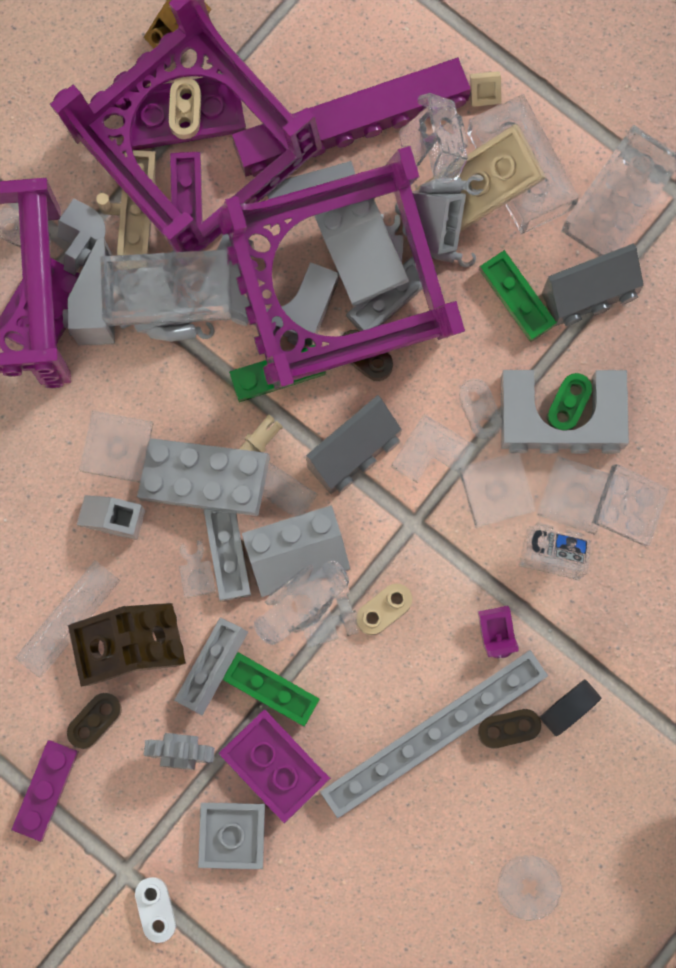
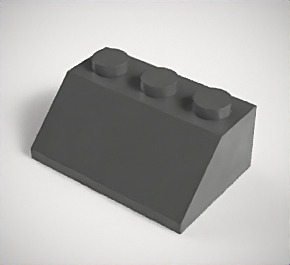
(594, 285)
(354, 446)

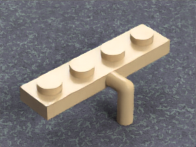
(133, 223)

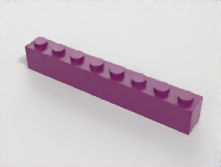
(360, 113)

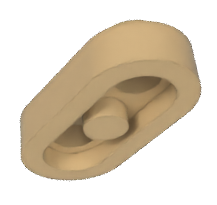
(185, 110)
(384, 609)

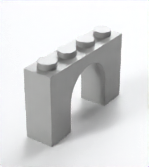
(305, 309)
(526, 430)

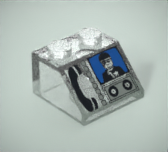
(556, 552)

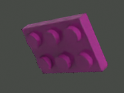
(61, 287)
(274, 766)

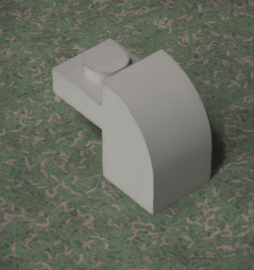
(81, 228)

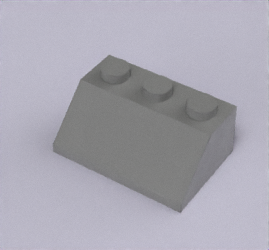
(293, 544)

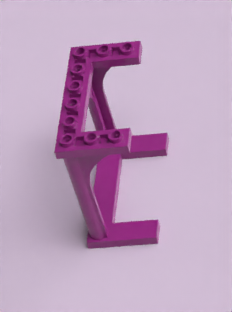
(195, 32)
(245, 220)
(40, 354)

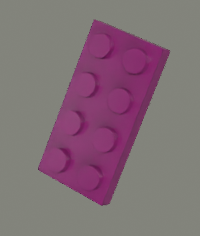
(219, 116)

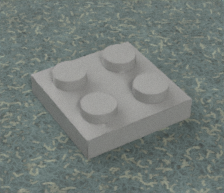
(231, 836)

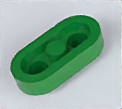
(568, 403)

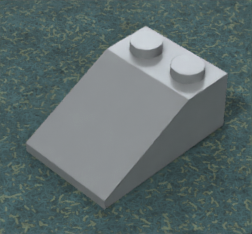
(362, 250)
(85, 303)

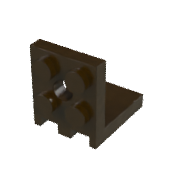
(126, 642)

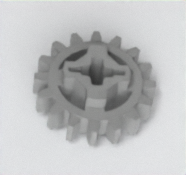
(179, 751)

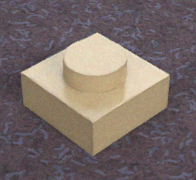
(485, 88)

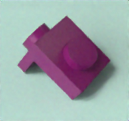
(497, 632)

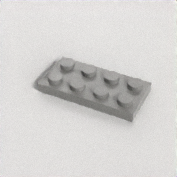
(204, 476)

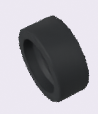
(570, 708)

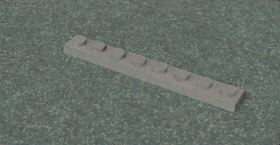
(433, 734)

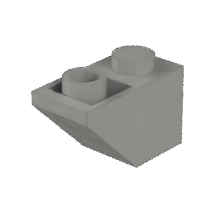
(111, 516)

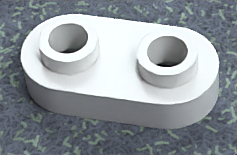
(155, 910)

